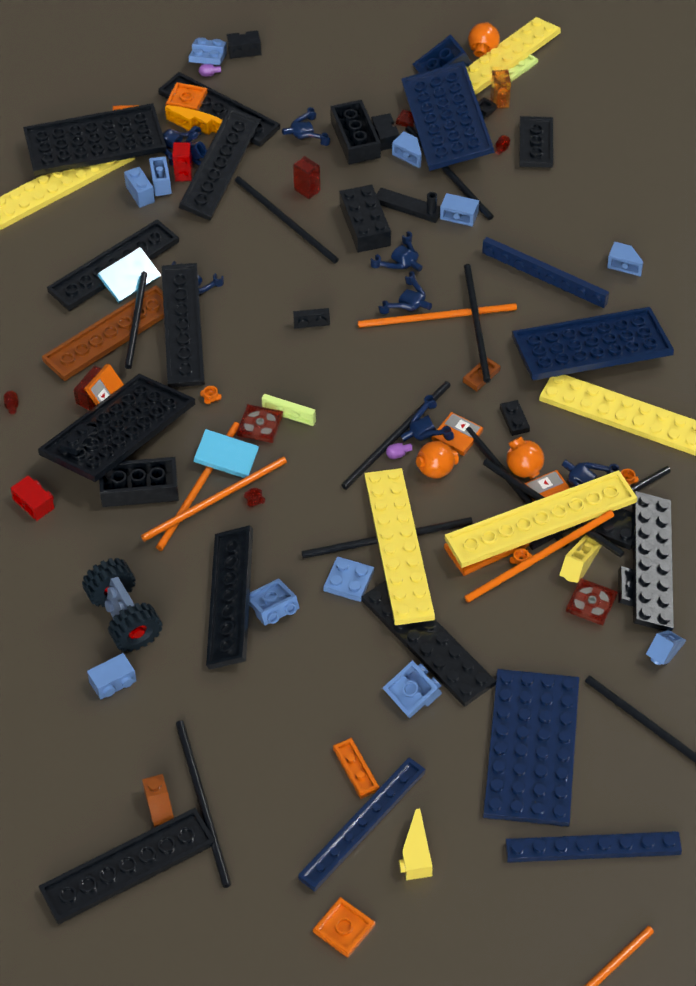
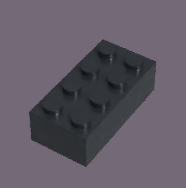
(355, 132)
(365, 218)
(140, 482)

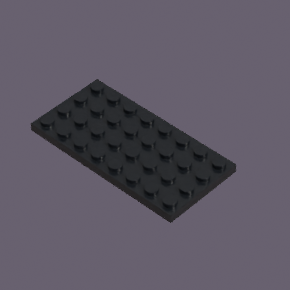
(94, 139)
(122, 425)

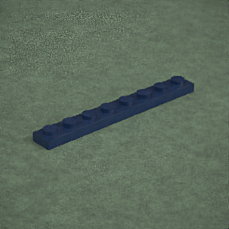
(545, 272)
(361, 824)
(593, 846)

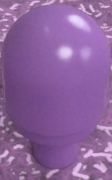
(208, 70)
(397, 450)

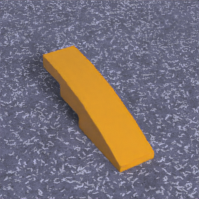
(188, 118)

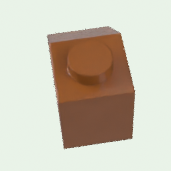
(157, 799)

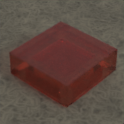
(405, 118)

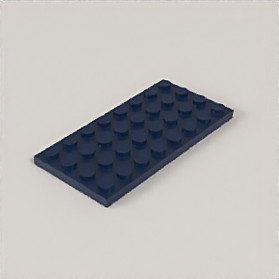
(447, 116)
(592, 343)
(532, 748)

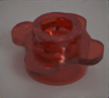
(254, 497)

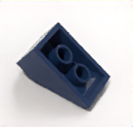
(442, 55)

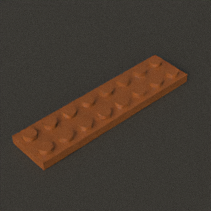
(104, 336)

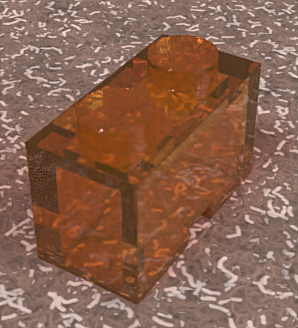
(500, 88)

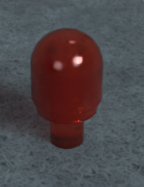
(502, 144)
(11, 401)

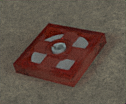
(260, 423)
(591, 601)

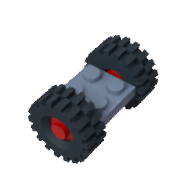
(132, 623)

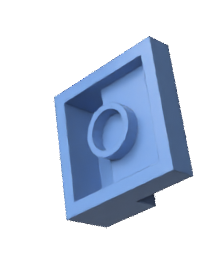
(208, 51)
(273, 602)
(413, 688)

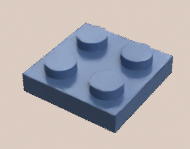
(348, 579)

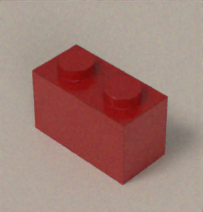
(182, 161)
(32, 497)

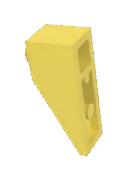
(579, 559)
(415, 853)

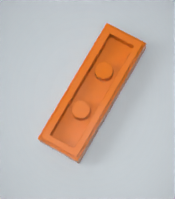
(356, 768)

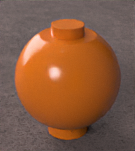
(483, 38)
(525, 458)
(436, 459)

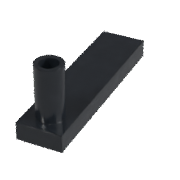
(409, 205)

